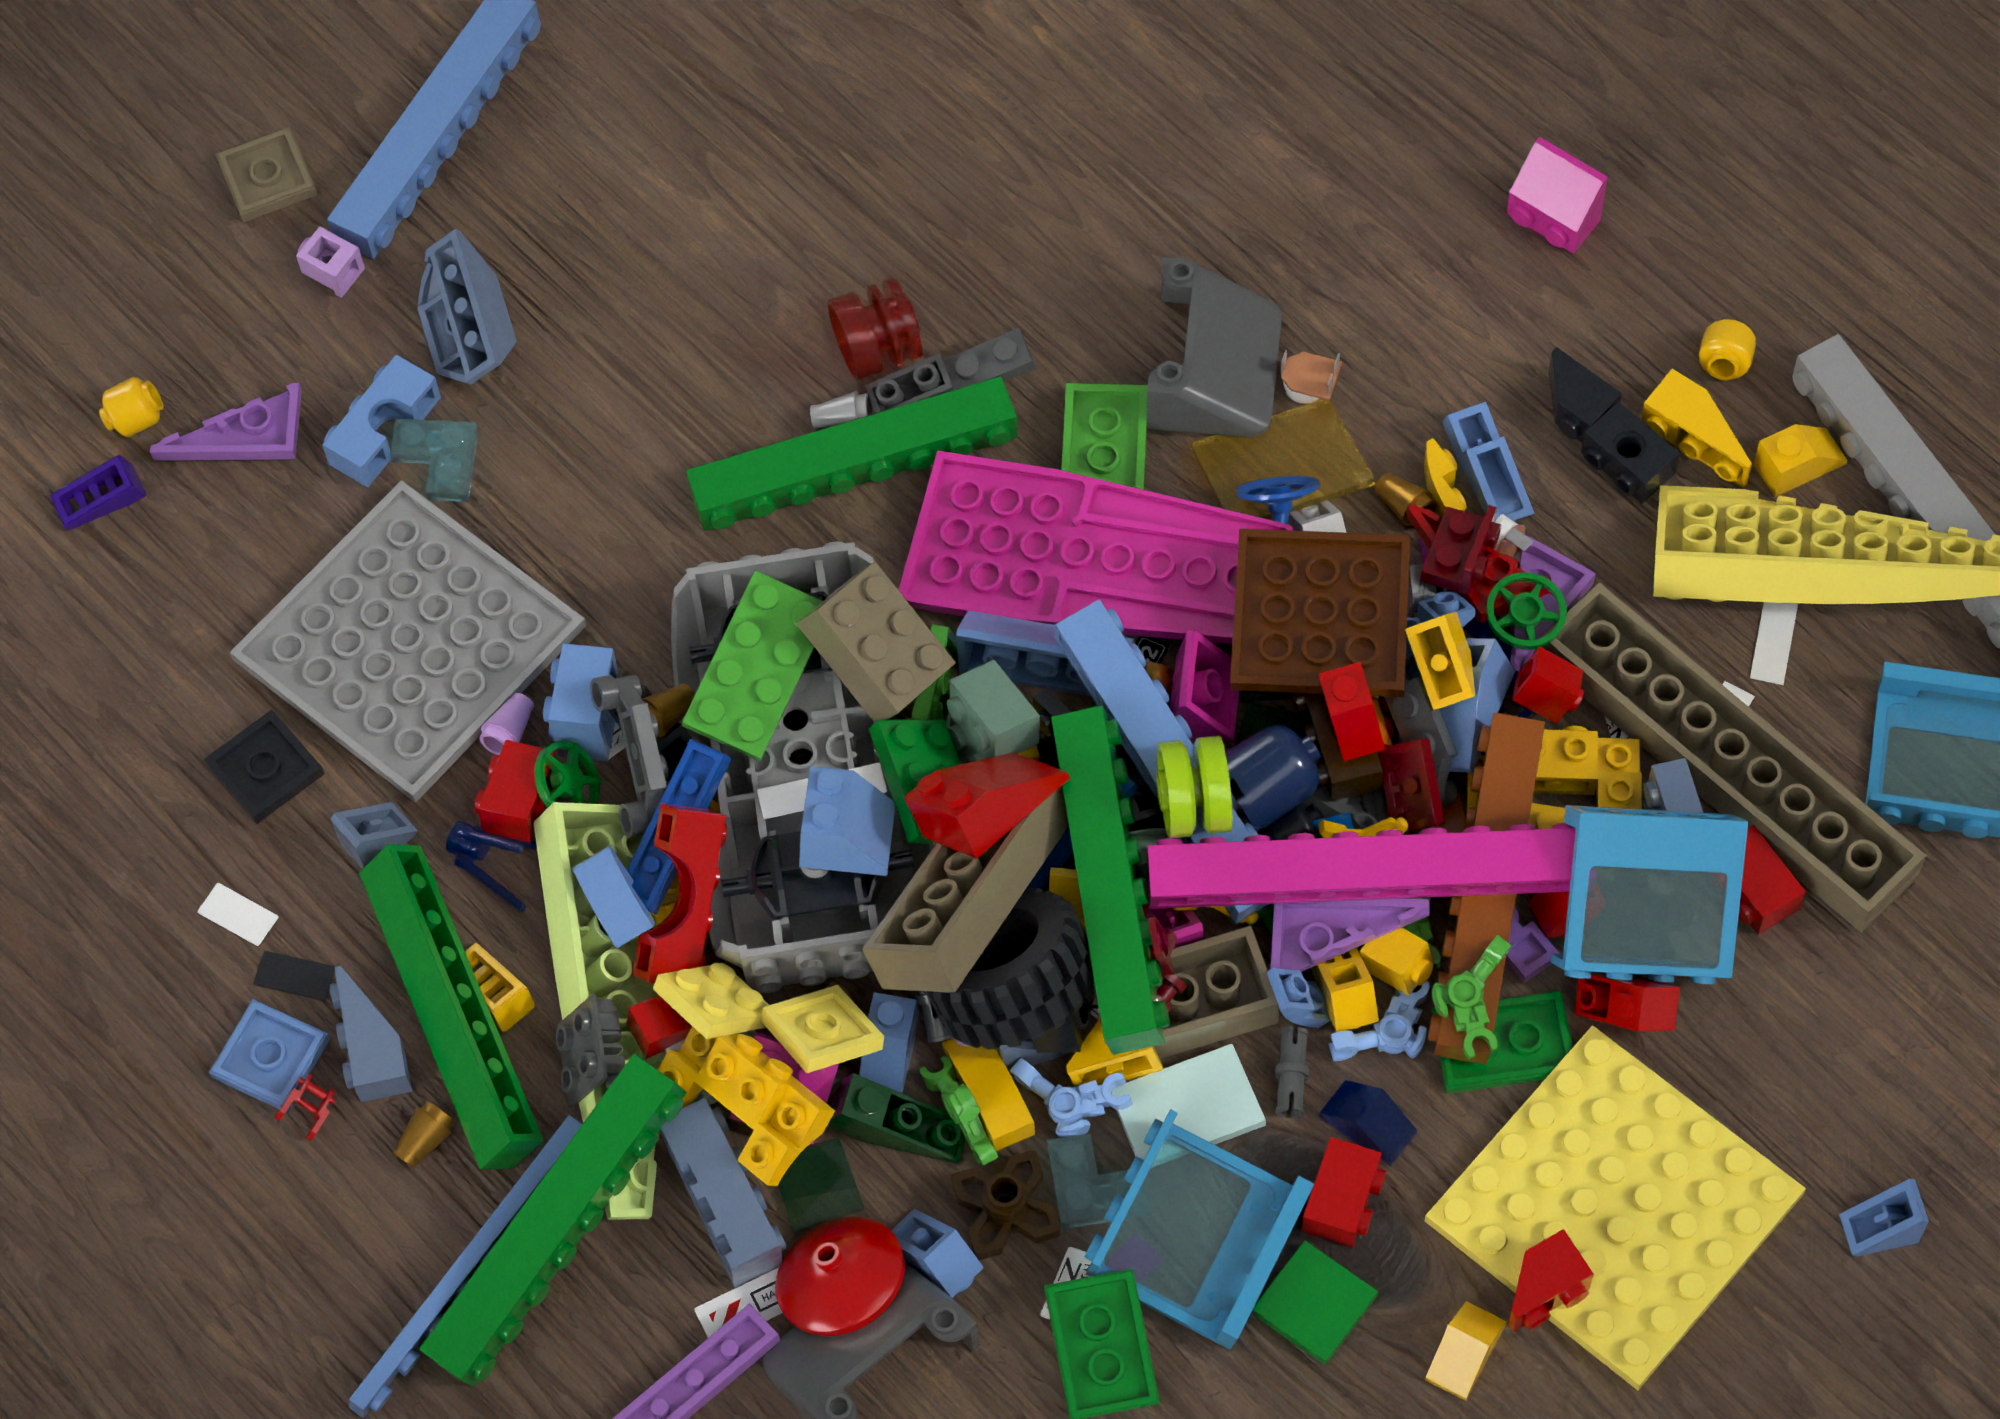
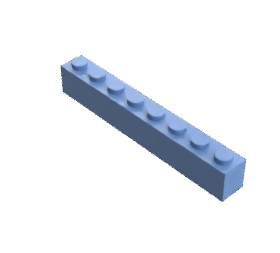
(434, 123)
(1119, 683)

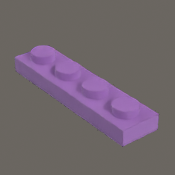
(706, 1369)

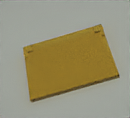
(1298, 443)

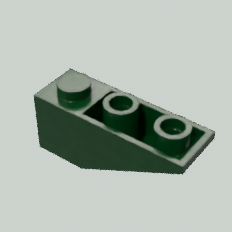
(893, 1120)

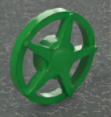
(1526, 611)
(567, 777)

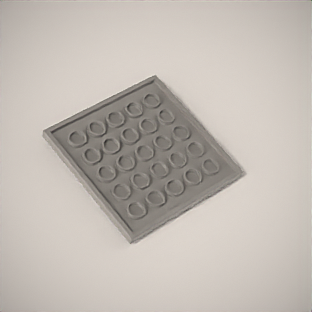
(407, 640)

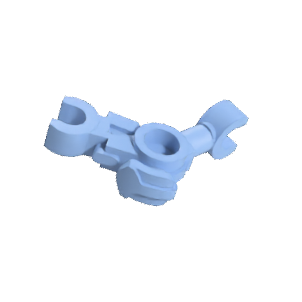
(1391, 1034)
(1071, 1104)

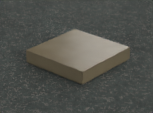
(266, 174)

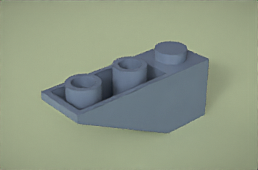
(374, 1048)

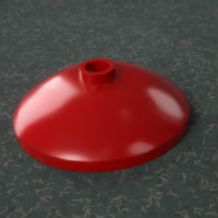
(840, 1276)

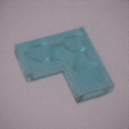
(446, 447)
(1079, 1190)

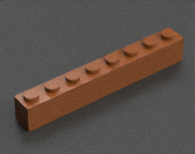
(1503, 800)

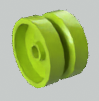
(1190, 787)

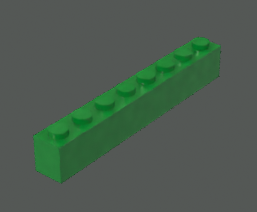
(851, 454)
(1109, 881)
(450, 1007)
(554, 1221)

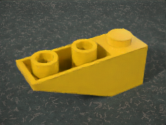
(1691, 420)

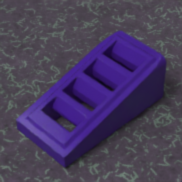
(92, 481)

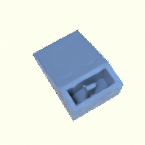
(1464, 719)

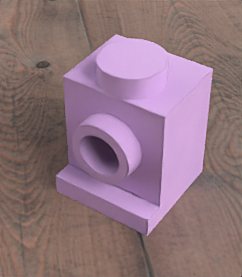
(330, 260)

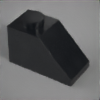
(1577, 395)

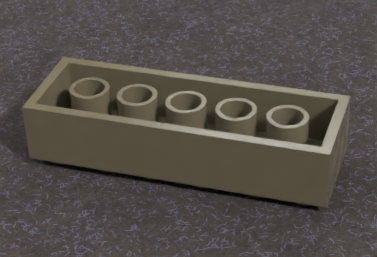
(959, 905)

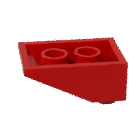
(981, 800)

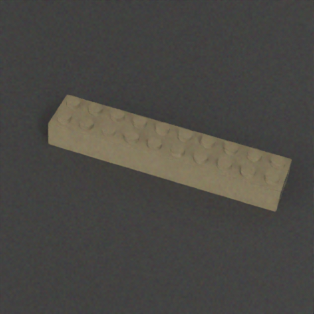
(1736, 758)

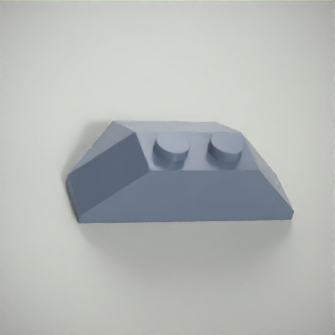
(463, 311)

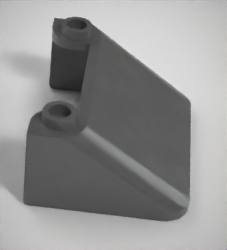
(1227, 357)
(818, 1369)

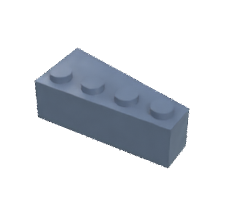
(722, 1193)

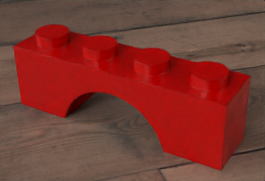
(693, 844)

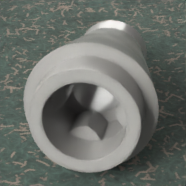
(840, 410)

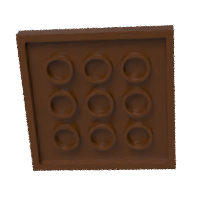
(1317, 606)

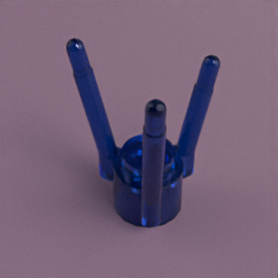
(473, 843)

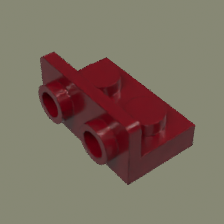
(1460, 548)
(1411, 784)

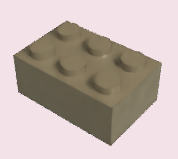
(876, 643)
(1223, 992)

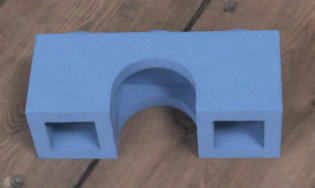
(396, 393)

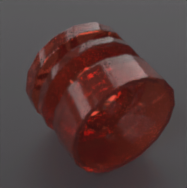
(875, 329)

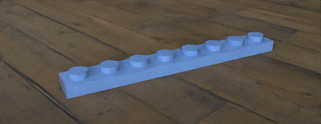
(402, 1353)

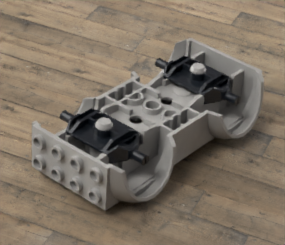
(768, 911)

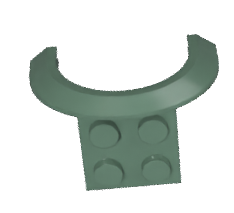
(989, 715)

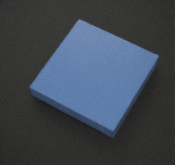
(268, 1054)

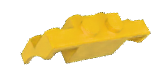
(1581, 763)
(757, 1092)

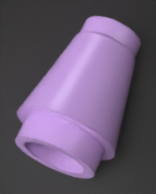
(506, 723)

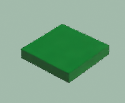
(1314, 1302)

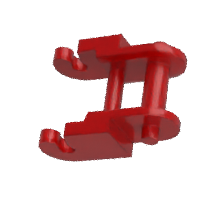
(320, 1113)

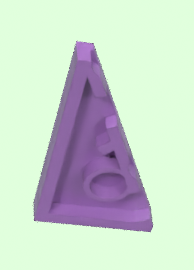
(248, 433)
(1566, 574)
(1322, 930)

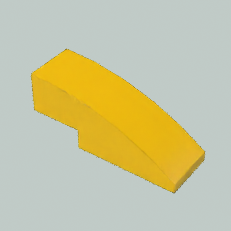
(1000, 1102)

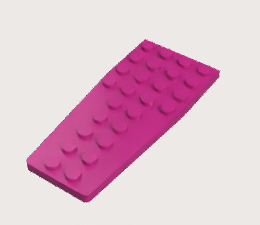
(1056, 541)

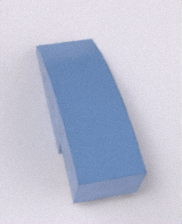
(1487, 462)

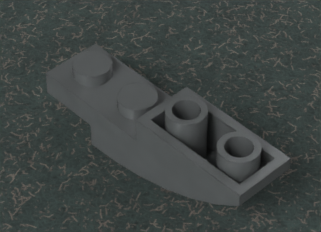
(998, 357)

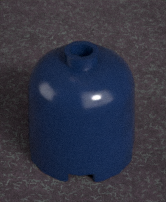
(1272, 773)

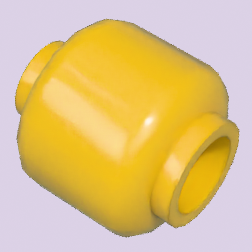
(1727, 349)
(131, 406)

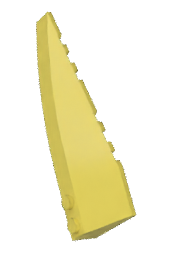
(1761, 550)

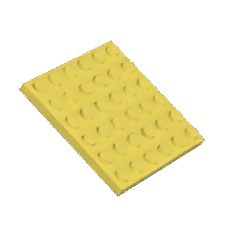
(1642, 1187)

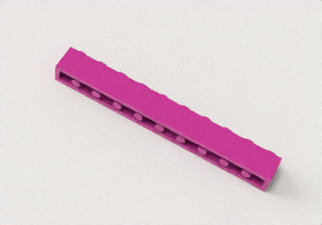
(1360, 867)

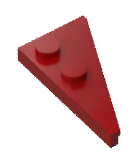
(1499, 566)

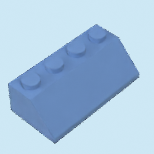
(1020, 648)

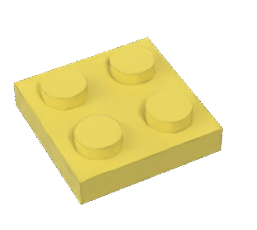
(712, 999)
(822, 1028)

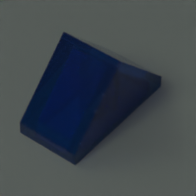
(1369, 1119)

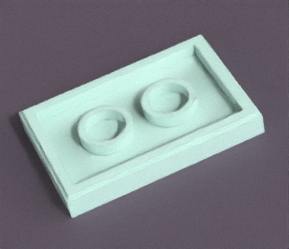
(1206, 1093)

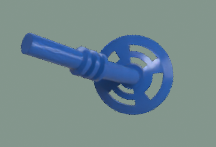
(1277, 493)

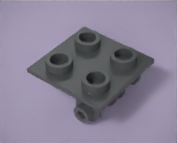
(589, 1048)

